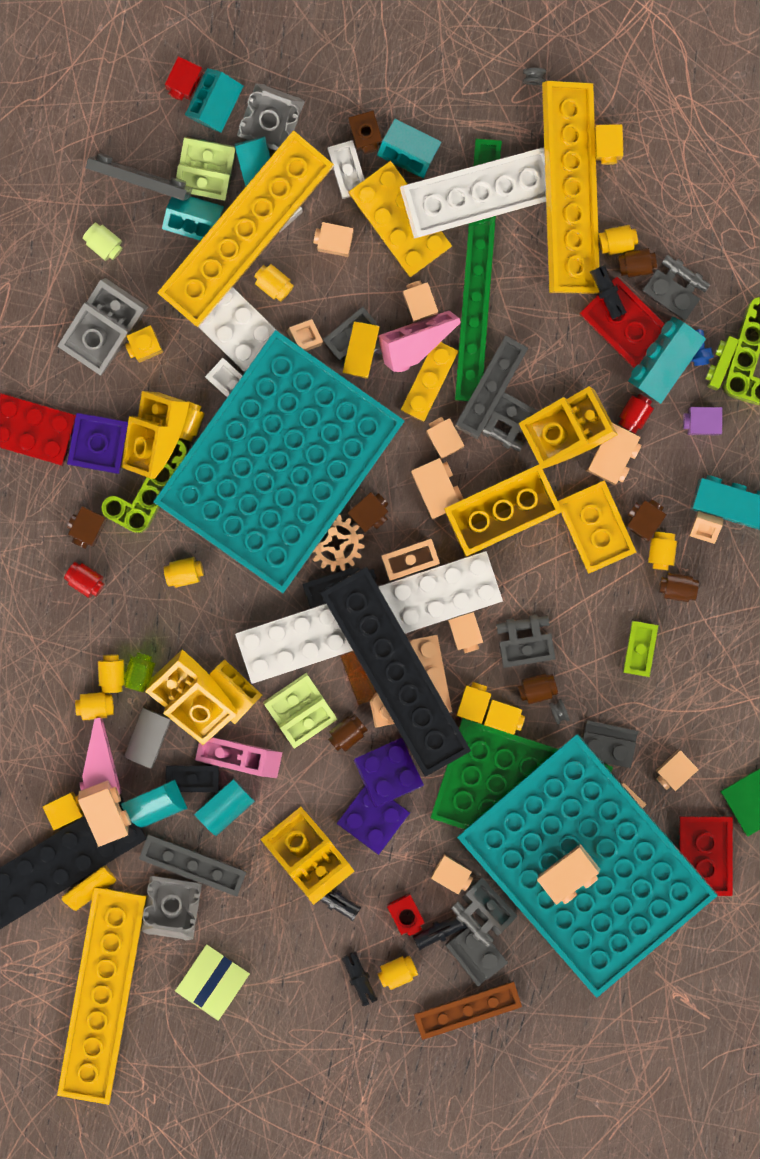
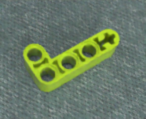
(752, 349)
(138, 505)

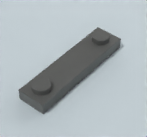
(174, 187)
(491, 387)
(192, 865)

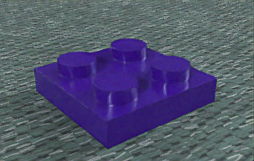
(97, 443)
(388, 772)
(370, 824)

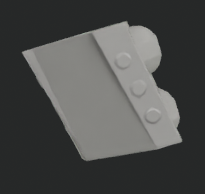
(270, 115)
(171, 908)

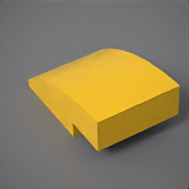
(568, 428)
(153, 433)
(191, 697)
(307, 855)

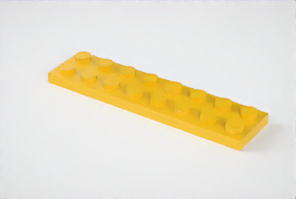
(570, 186)
(245, 228)
(101, 995)

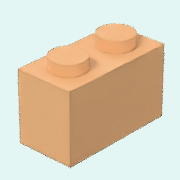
(613, 455)
(436, 487)
(410, 559)
(104, 813)
(568, 875)

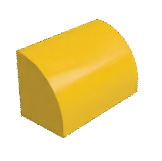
(236, 688)

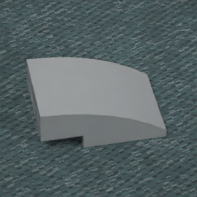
(102, 326)

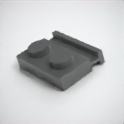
(611, 743)
(475, 957)

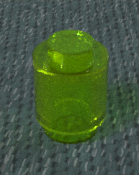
(139, 672)

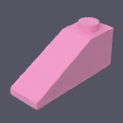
(413, 342)
(240, 757)
(99, 760)

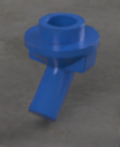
(703, 354)

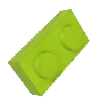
(725, 352)
(640, 649)

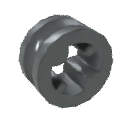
(534, 76)
(559, 711)

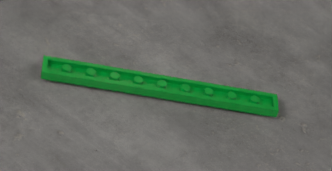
(476, 289)

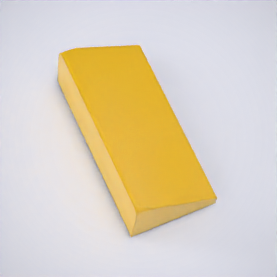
(361, 349)
(83, 891)

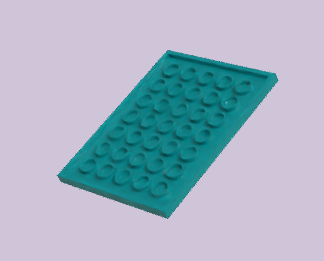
(279, 461)
(643, 878)

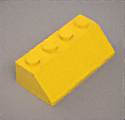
(502, 510)

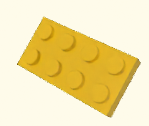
(384, 208)

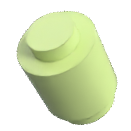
(103, 241)

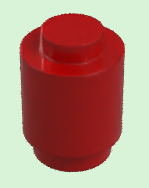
(636, 413)
(84, 580)

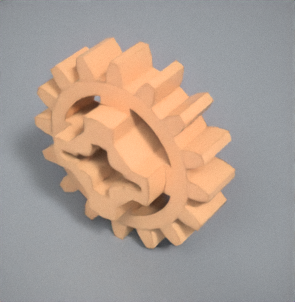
(340, 558)

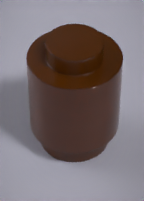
(637, 262)
(679, 587)
(538, 688)
(347, 733)

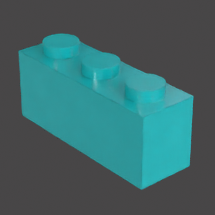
(666, 359)
(727, 502)

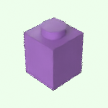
(703, 421)

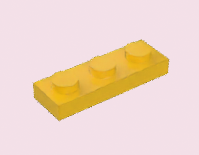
(429, 381)

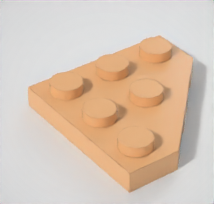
(431, 659)

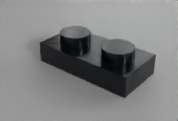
(194, 777)

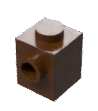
(365, 132)
(370, 512)
(645, 518)
(86, 527)

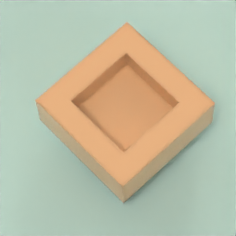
(305, 335)
(706, 527)

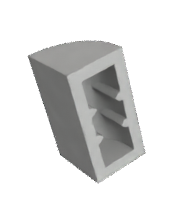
(147, 738)

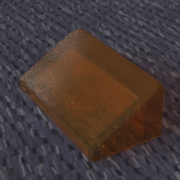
(358, 678)

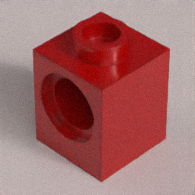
(183, 79)
(400, 904)

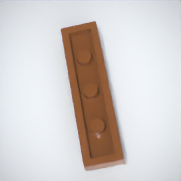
(468, 1010)

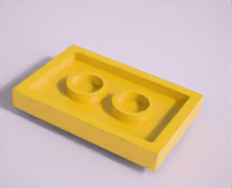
(596, 527)

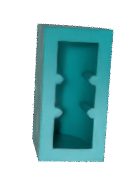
(214, 100)
(409, 148)
(252, 157)
(191, 217)
(155, 805)
(224, 807)

